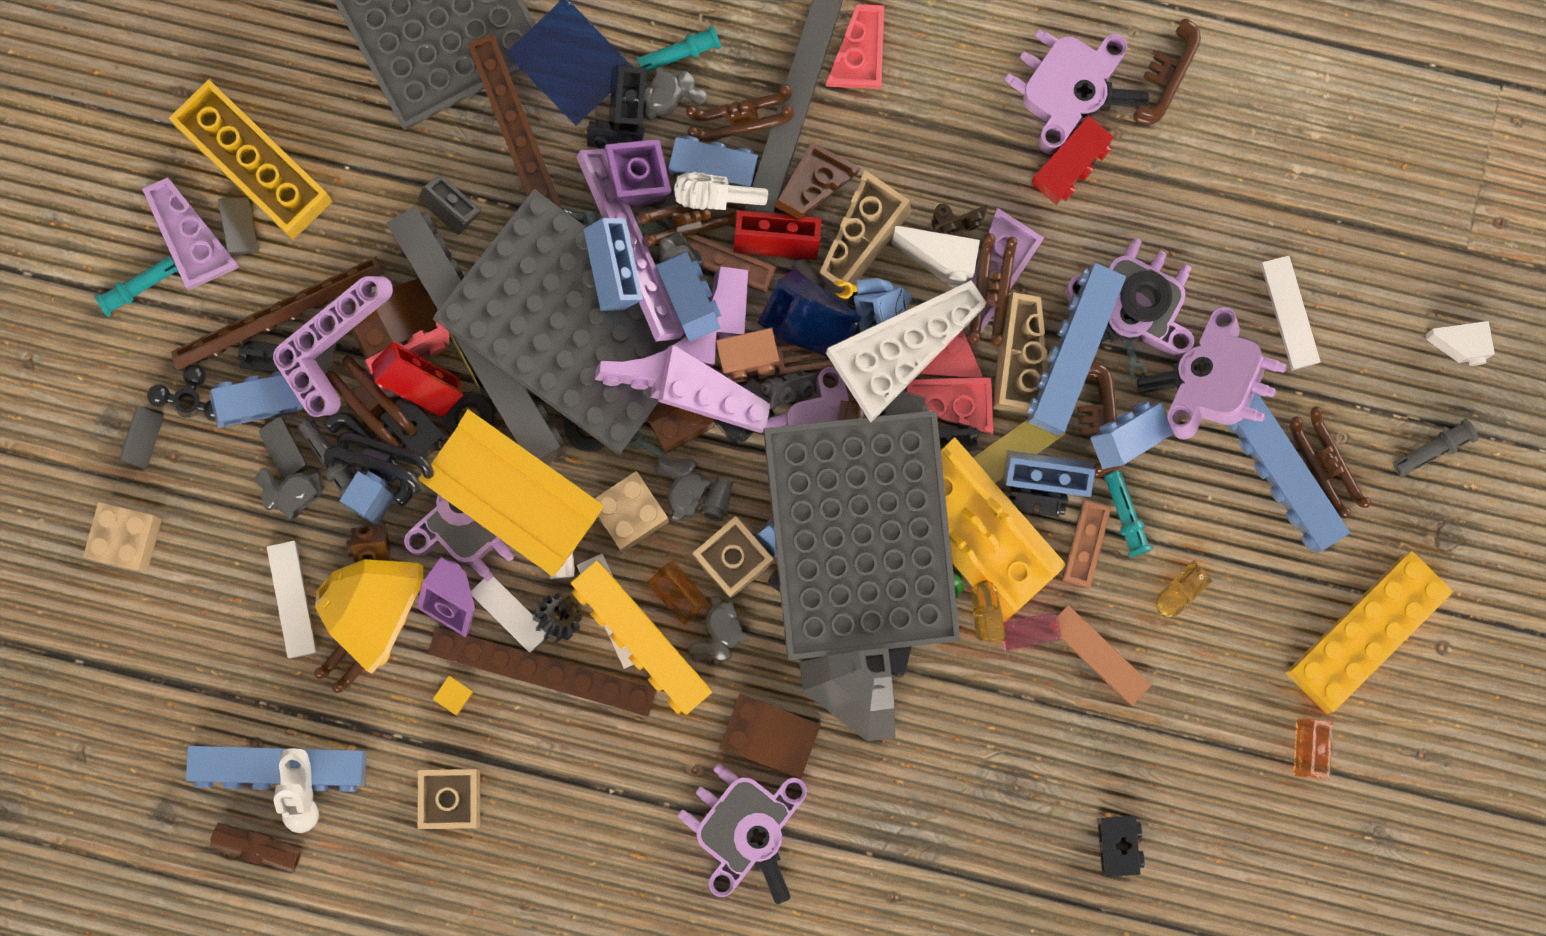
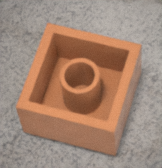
(748, 356)

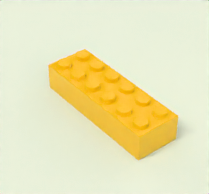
(250, 159)
(1369, 632)
(641, 637)

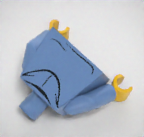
(875, 300)

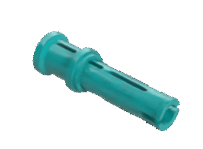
(692, 45)
(124, 292)
(1131, 526)

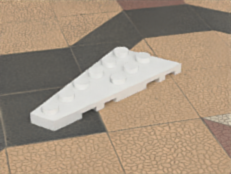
(893, 353)

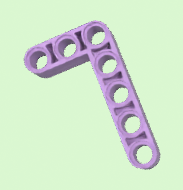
(324, 337)

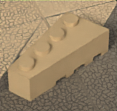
(864, 231)
(1021, 355)

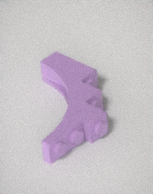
(730, 294)

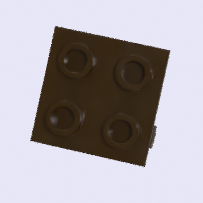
(945, 222)

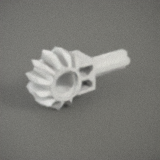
(714, 192)

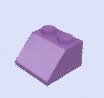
(638, 172)
(448, 596)

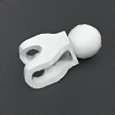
(295, 792)

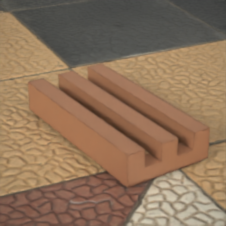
(807, 357)

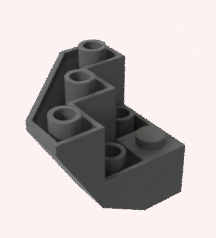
(854, 690)

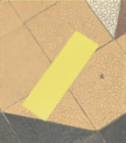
(461, 355)
(1024, 439)

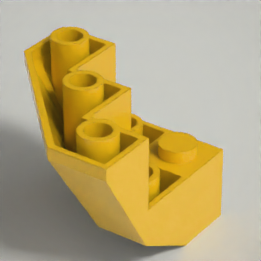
(368, 606)

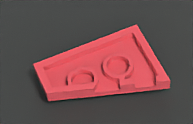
(861, 51)
(421, 344)
(958, 400)

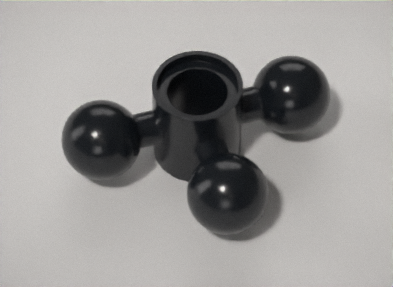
(193, 376)

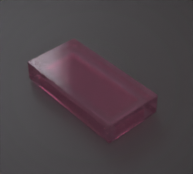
(1031, 631)

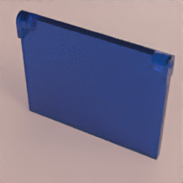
(568, 60)

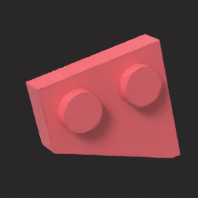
(954, 361)

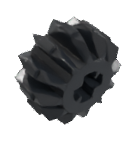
(546, 617)

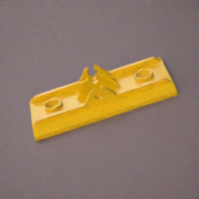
(512, 493)
(991, 535)

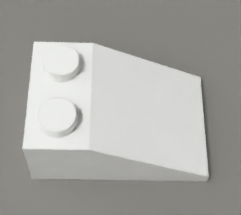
(943, 255)

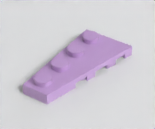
(1003, 227)
(189, 240)
(705, 391)

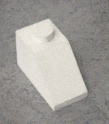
(1464, 342)

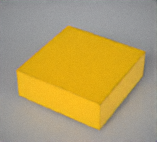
(453, 695)

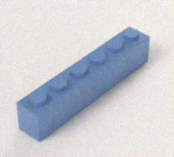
(1075, 349)
(1289, 479)
(261, 767)

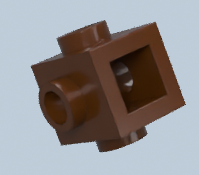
(369, 543)

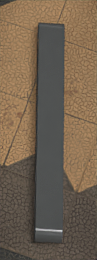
(802, 80)

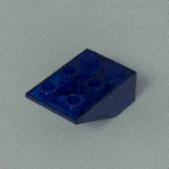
(807, 314)

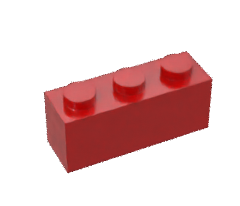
(1073, 161)
(777, 235)
(416, 379)

